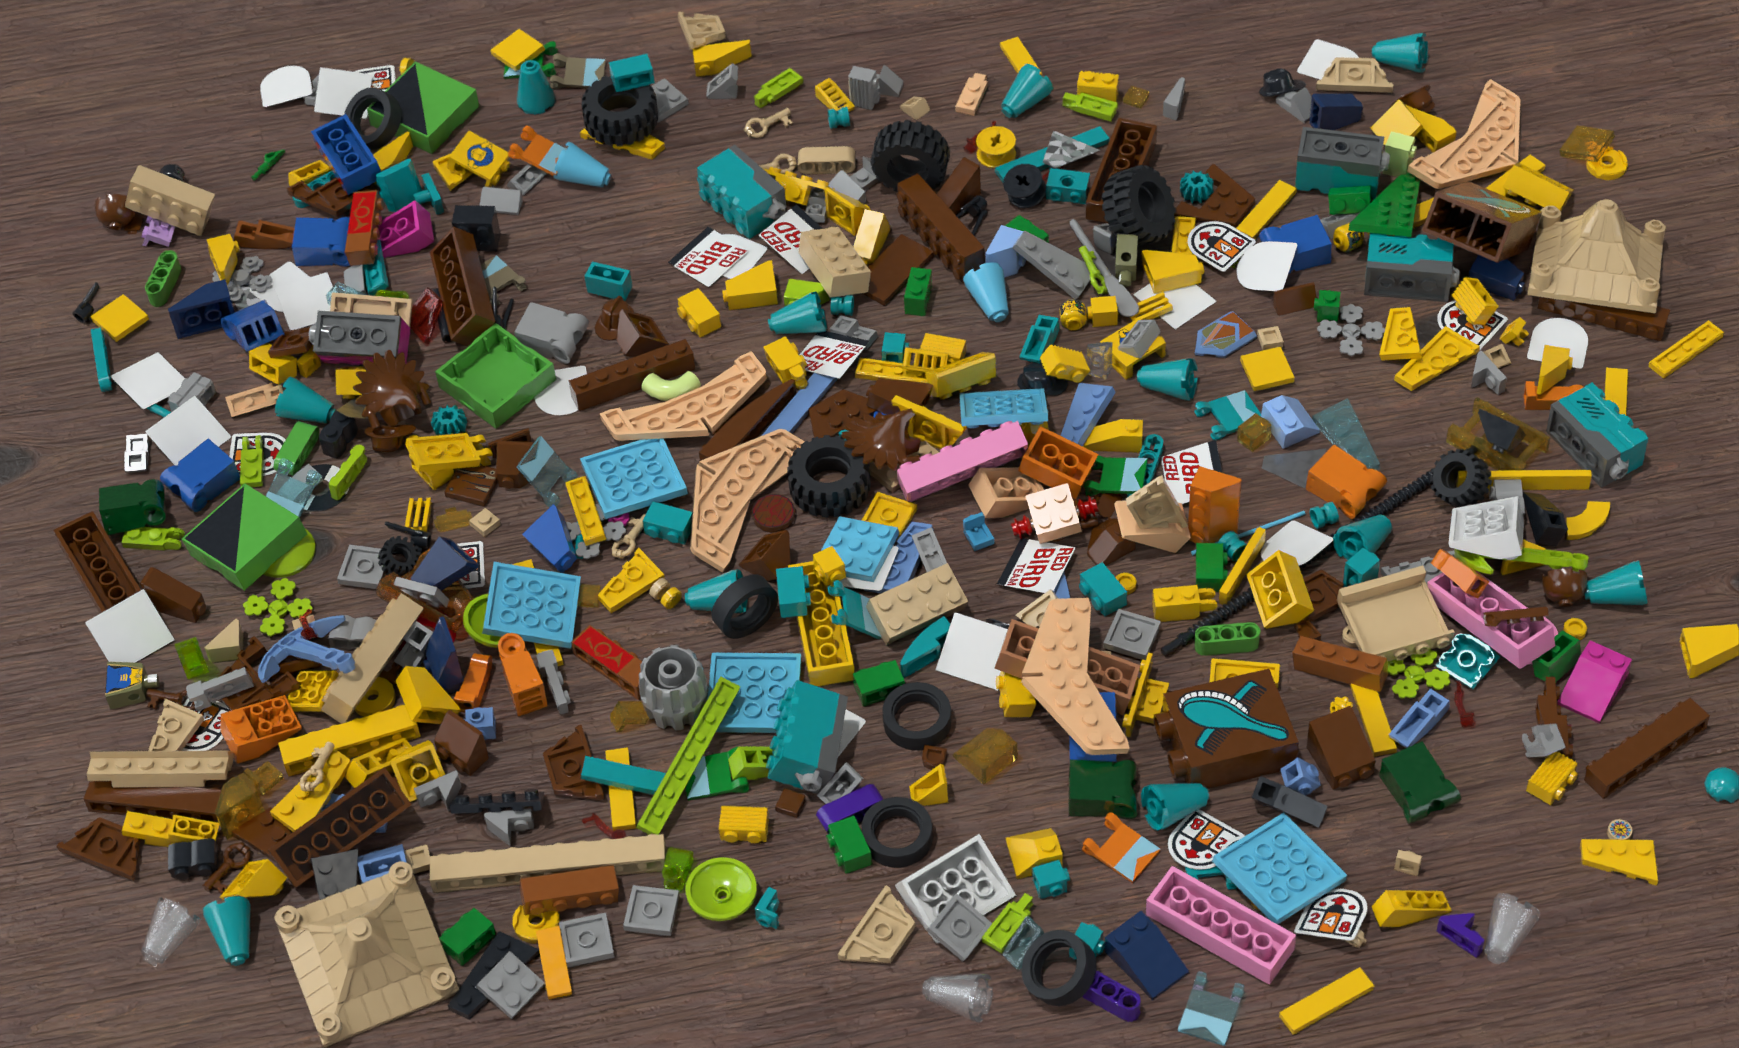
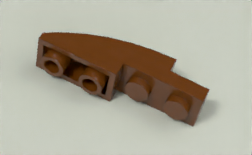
(1550, 713)

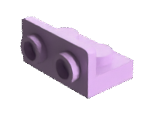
(157, 232)

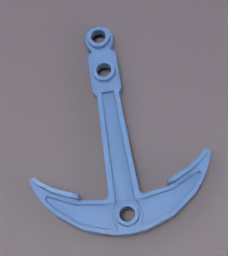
(295, 645)

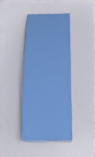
(1420, 719)

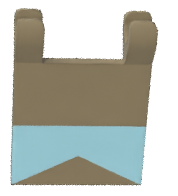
(578, 71)
(500, 275)

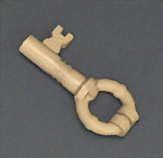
(765, 123)
(791, 160)
(628, 539)
(316, 769)

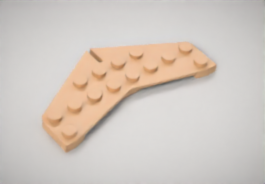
(1484, 150)
(688, 413)
(725, 489)
(1060, 679)

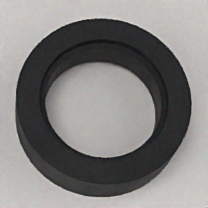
(390, 122)
(734, 596)
(916, 692)
(898, 856)
(1079, 982)

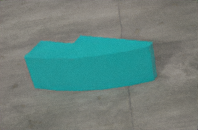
(1040, 338)
(925, 647)

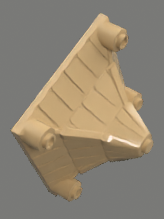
(1597, 258)
(366, 955)

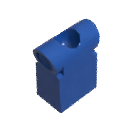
(1311, 239)
(320, 241)
(252, 325)
(201, 475)

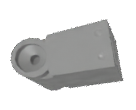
(551, 331)

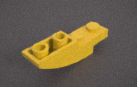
(166, 831)

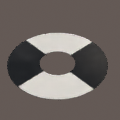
(325, 501)

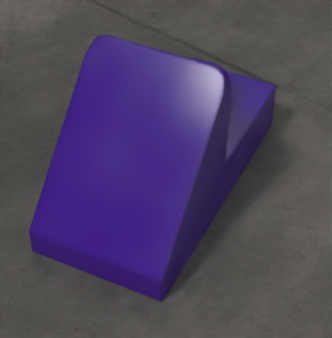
(1457, 930)

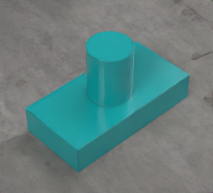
(429, 194)

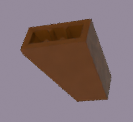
(961, 185)
(884, 391)
(172, 596)

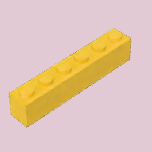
(349, 738)

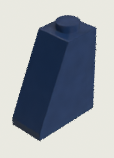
(1334, 111)
(1498, 278)
(444, 564)

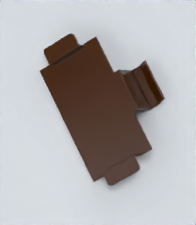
(136, 223)
(1106, 503)

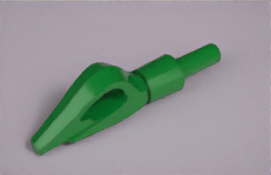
(270, 159)

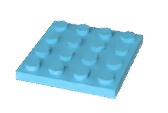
(1003, 406)
(633, 476)
(532, 604)
(762, 684)
(1279, 868)

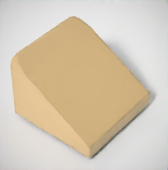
(915, 107)
(1498, 356)

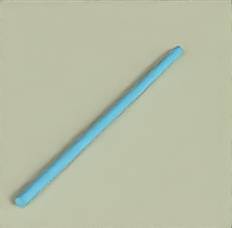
(1266, 526)

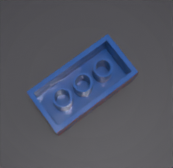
(346, 154)

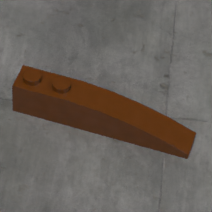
(750, 420)

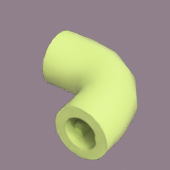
(667, 390)

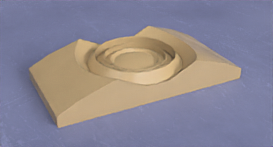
(372, 305)

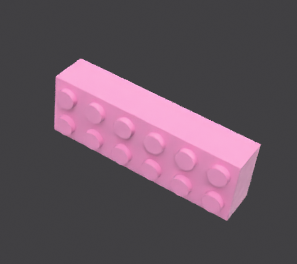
(962, 461)
(1516, 642)
(1220, 925)

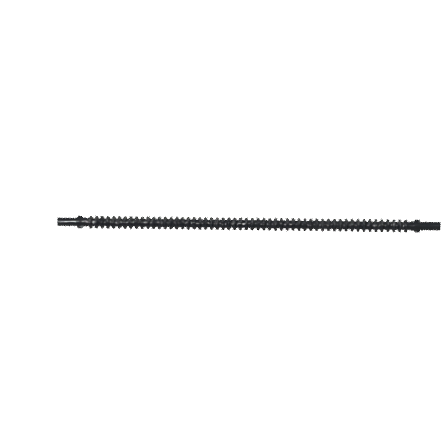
(1247, 596)

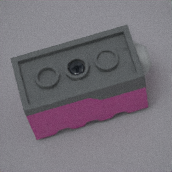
(357, 336)

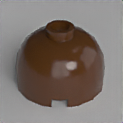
(112, 211)
(1564, 586)

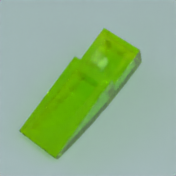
(191, 658)

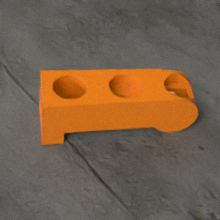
(1543, 401)
(1459, 573)
(474, 682)

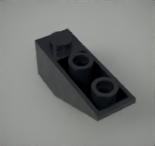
(1545, 519)
(1288, 801)

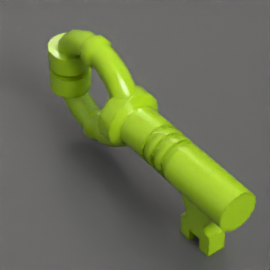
(1088, 257)

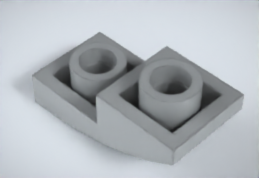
(816, 205)

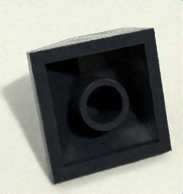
(1500, 433)

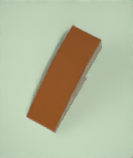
(264, 235)

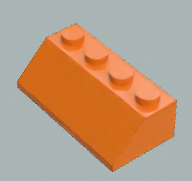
(1213, 505)

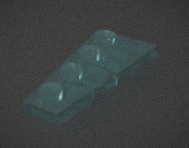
(1345, 431)

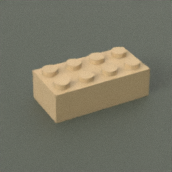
(169, 200)
(834, 262)
(916, 604)

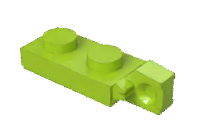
(778, 87)
(1090, 105)
(1007, 923)

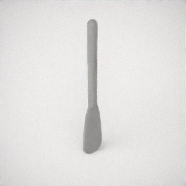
(1125, 302)

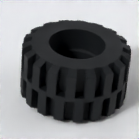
(1447, 471)

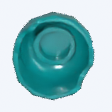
(1722, 784)

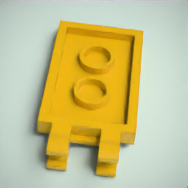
(448, 452)

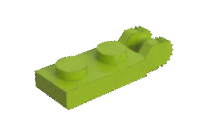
(252, 463)
(348, 472)
(153, 538)

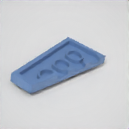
(1085, 411)
(906, 559)

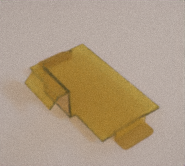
(452, 519)

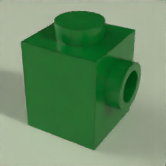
(1327, 305)

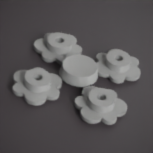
(243, 276)
(1351, 331)
(612, 531)

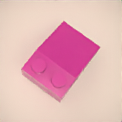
(406, 231)
(1595, 681)

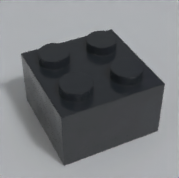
(480, 222)

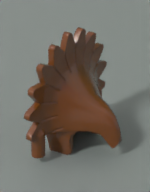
(390, 389)
(882, 439)

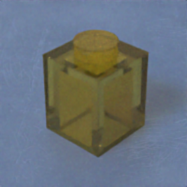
(1254, 432)

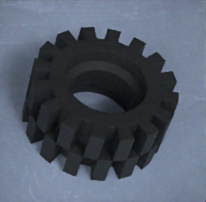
(402, 547)

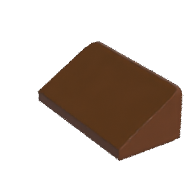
(1294, 299)
(520, 436)

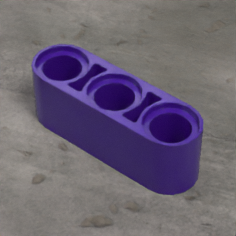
(852, 804)
(1116, 1003)

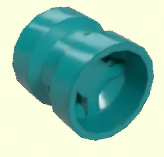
(838, 117)
(842, 305)
(1323, 515)
(1232, 545)

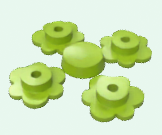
(278, 608)
(1415, 674)

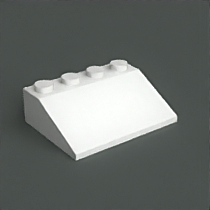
(1489, 528)
(964, 871)

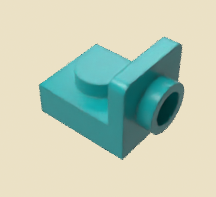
(766, 909)

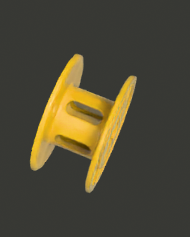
(995, 146)

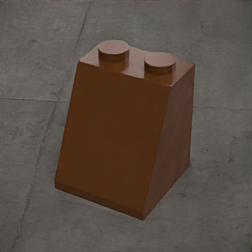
(1340, 748)

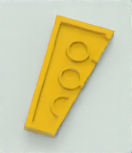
(647, 148)
(1438, 356)
(301, 805)

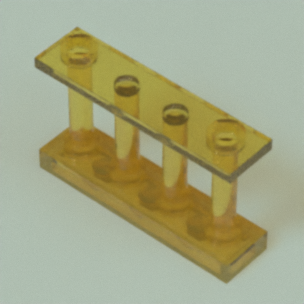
(1462, 439)

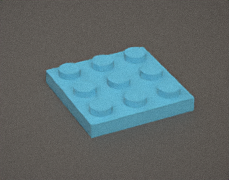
(861, 546)

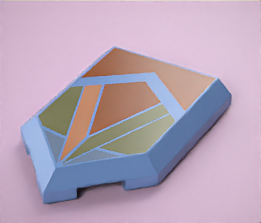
(1224, 336)

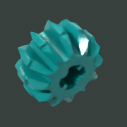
(1196, 186)
(449, 421)

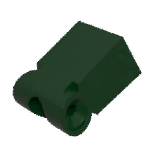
(132, 506)
(1417, 782)
(1102, 788)

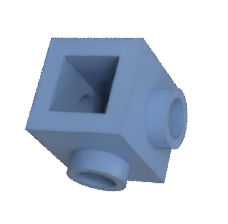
(483, 720)
(1301, 776)

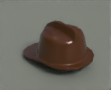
(1418, 99)
(608, 321)
(388, 438)

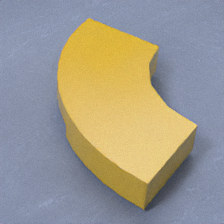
(1587, 522)

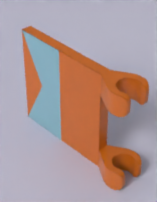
(540, 152)
(1124, 851)

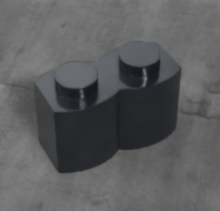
(337, 435)
(192, 858)

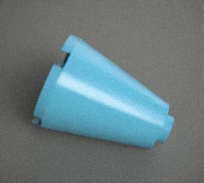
(581, 168)
(989, 290)

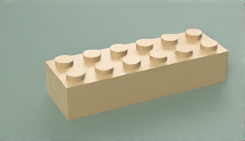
(371, 658)

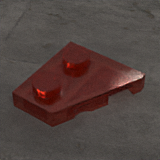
(425, 314)

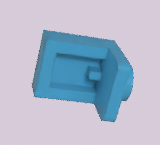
(977, 531)

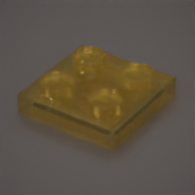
(1587, 143)

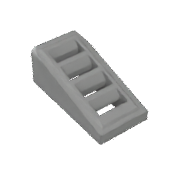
(1173, 102)

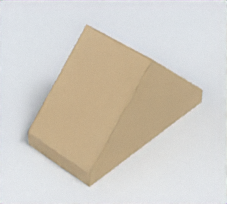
(226, 643)

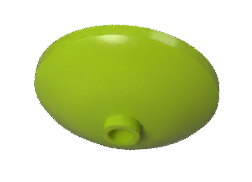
(295, 559)
(474, 621)
(717, 879)

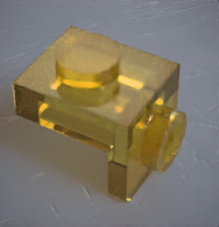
(628, 713)
(264, 777)

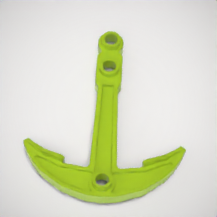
(1553, 558)

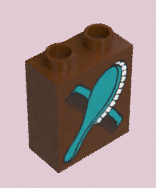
(1482, 221)
(1227, 730)

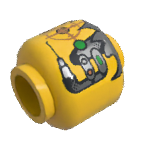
(1347, 240)
(1073, 314)

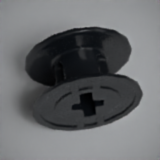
(1024, 185)

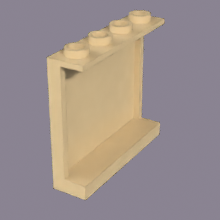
(1394, 615)

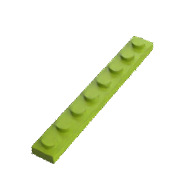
(688, 757)

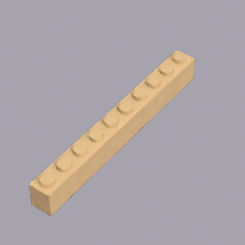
(510, 865)

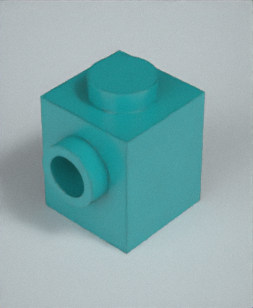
(894, 347)
(1050, 879)
(1092, 936)

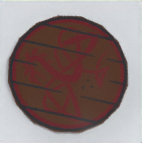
(773, 512)

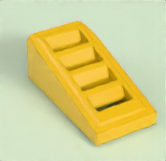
(825, 89)
(305, 175)
(907, 359)

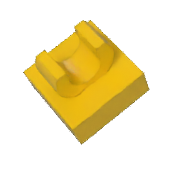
(1514, 332)

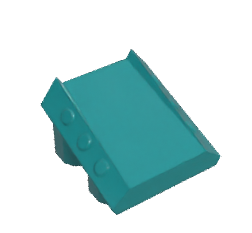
(398, 185)
(1467, 660)

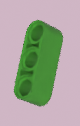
(163, 278)
(298, 446)
(1227, 638)

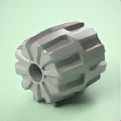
(672, 687)

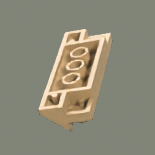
(159, 768)

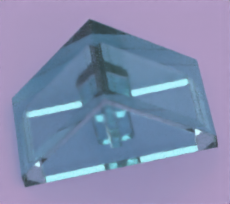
(1021, 941)

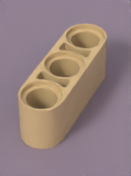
(826, 160)

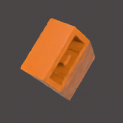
(258, 727)

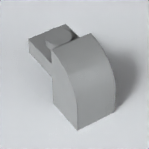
(414, 650)

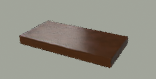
(893, 267)

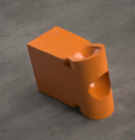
(1344, 481)
(521, 675)

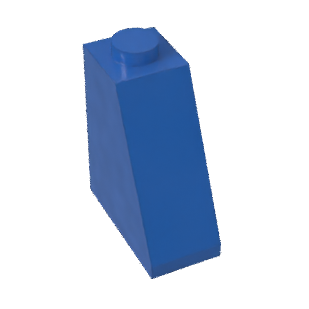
(552, 539)

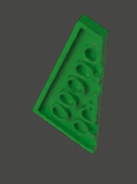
(1391, 210)

